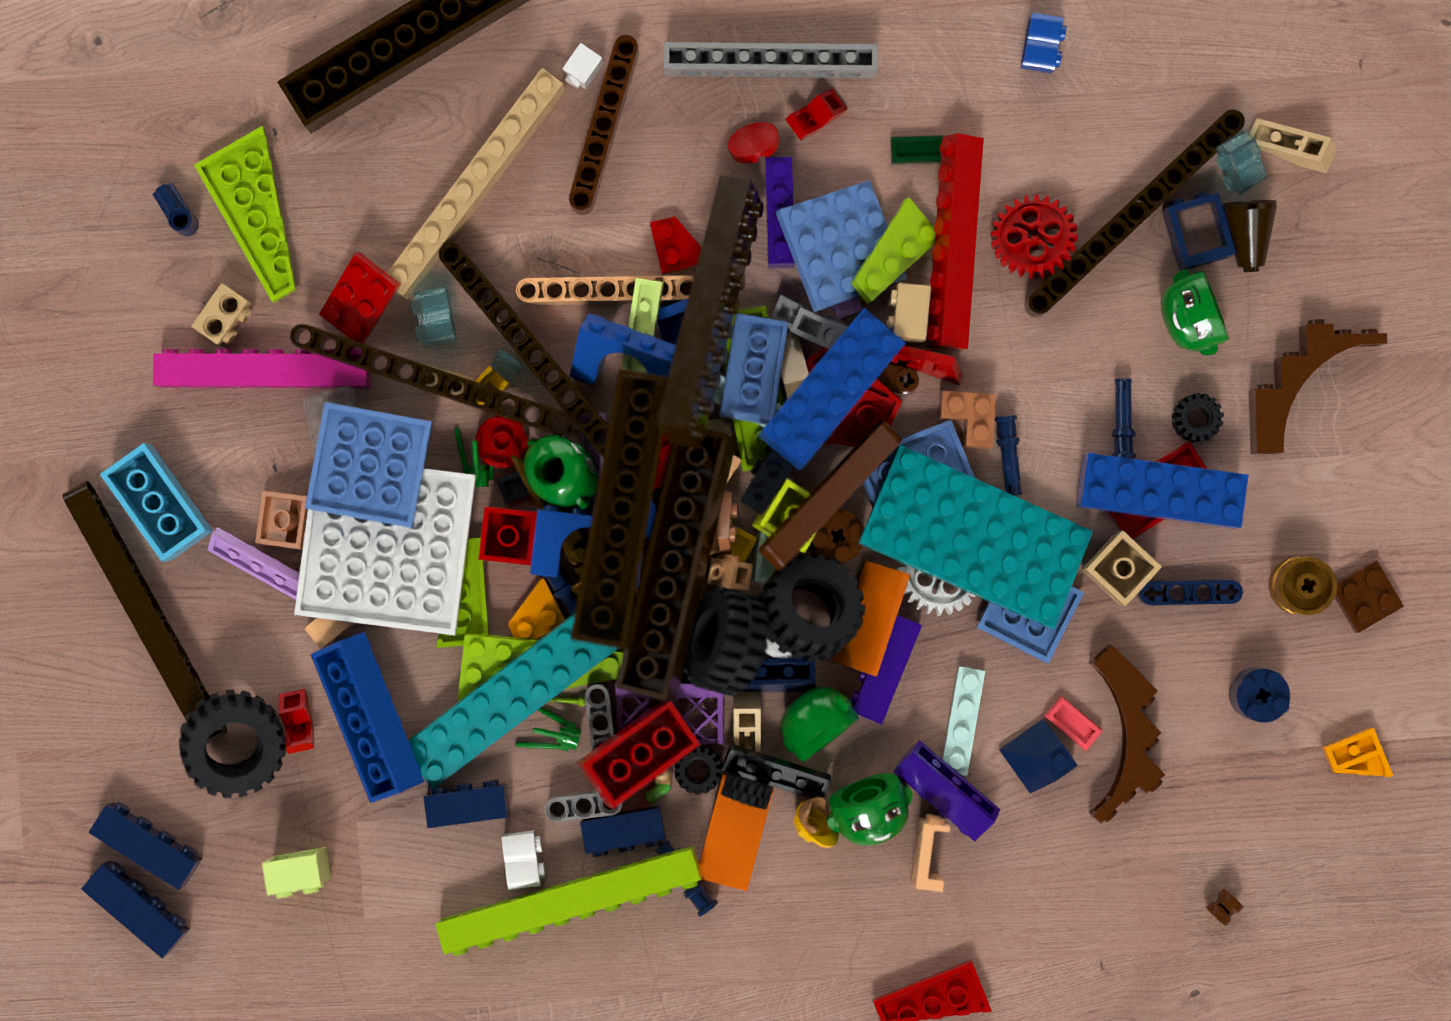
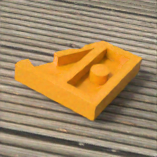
(537, 614)
(1358, 755)

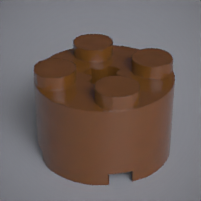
(841, 550)

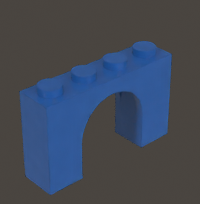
(602, 337)
(550, 533)

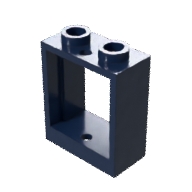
(1183, 260)

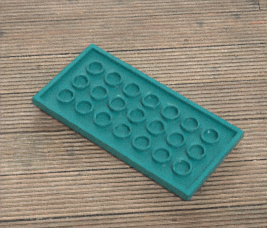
(975, 537)

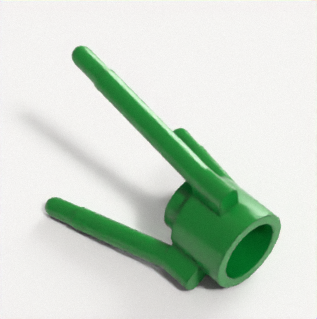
(483, 475)
(566, 736)

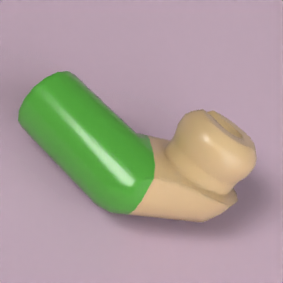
(662, 786)

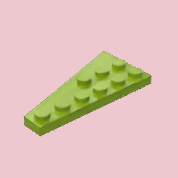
(248, 199)
(488, 653)

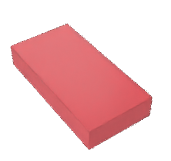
(1073, 723)

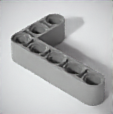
(597, 735)

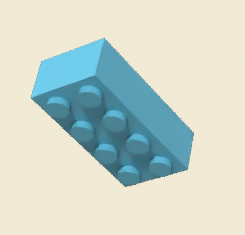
(156, 502)

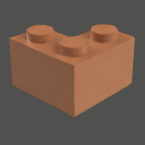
(975, 411)

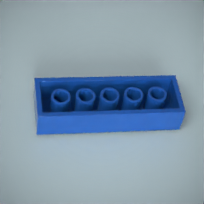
(831, 389)
(1162, 491)
(367, 717)

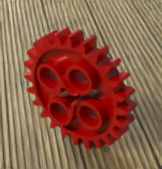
(1048, 218)

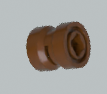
(1224, 907)

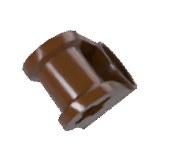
(891, 375)

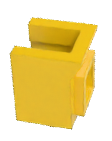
(495, 379)

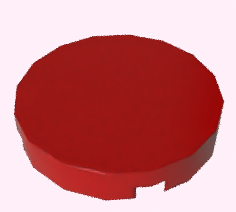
(753, 142)
(499, 440)

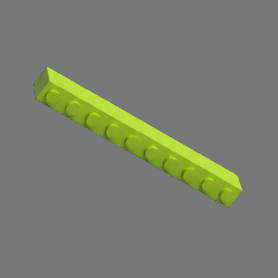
(569, 899)

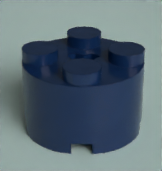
(1273, 701)

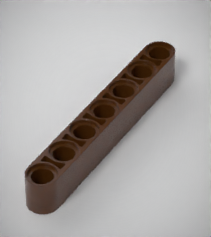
(604, 112)
(830, 495)

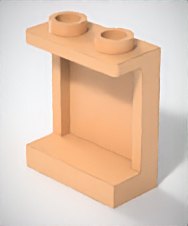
(920, 875)

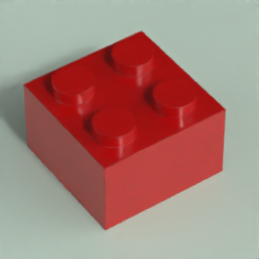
(507, 535)

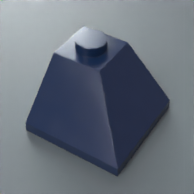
(1038, 757)

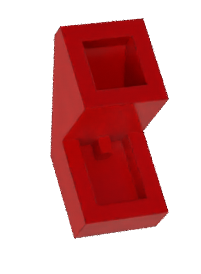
(816, 114)
(297, 719)

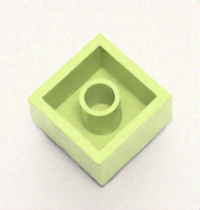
(296, 871)

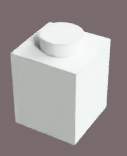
(582, 67)

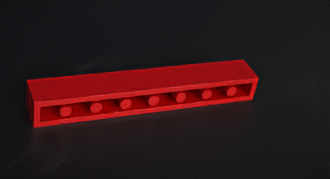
(955, 242)

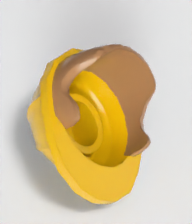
(812, 824)

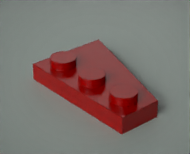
(929, 363)

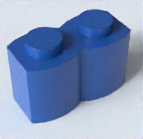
(1042, 43)

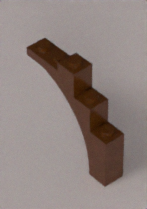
(1271, 406)
(1130, 693)

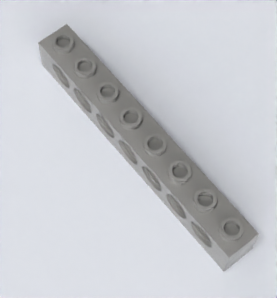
(770, 60)

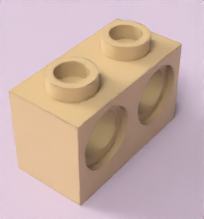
(217, 310)

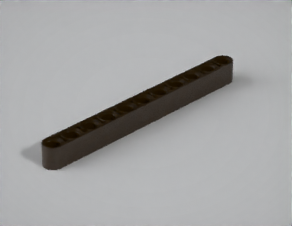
(1145, 207)
(527, 346)
(418, 377)
(137, 599)

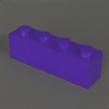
(778, 196)
(877, 692)
(947, 791)

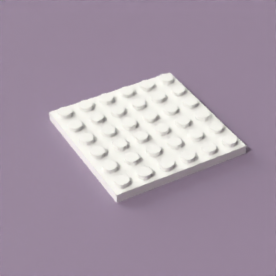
(391, 571)

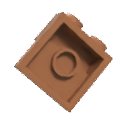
(282, 520)

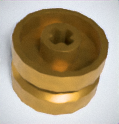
(1318, 583)

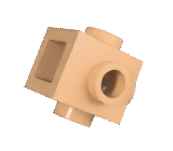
(724, 573)

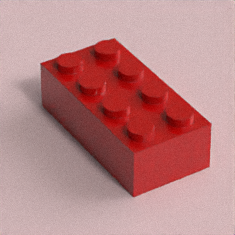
(638, 753)

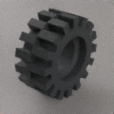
(1213, 417)
(706, 784)
(746, 791)

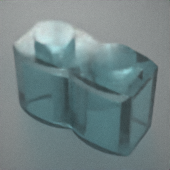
(1241, 163)
(434, 317)

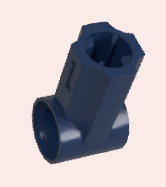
(175, 209)

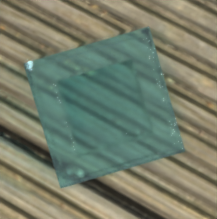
(506, 365)

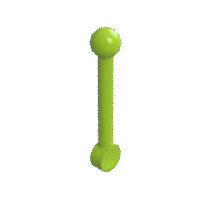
(580, 701)

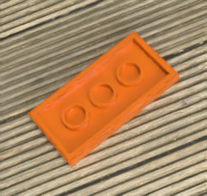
(883, 594)
(732, 841)

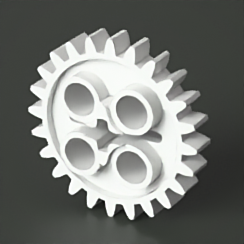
(924, 594)

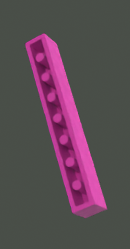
(255, 370)

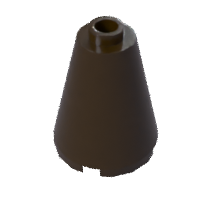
(1251, 231)

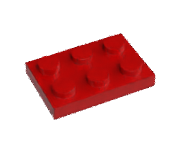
(359, 298)

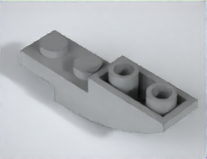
(807, 323)

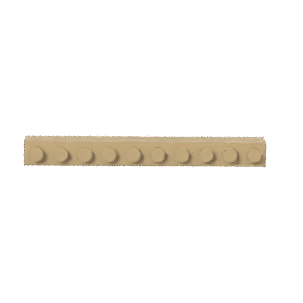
(476, 181)

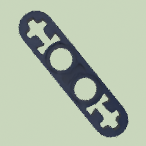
(1189, 589)

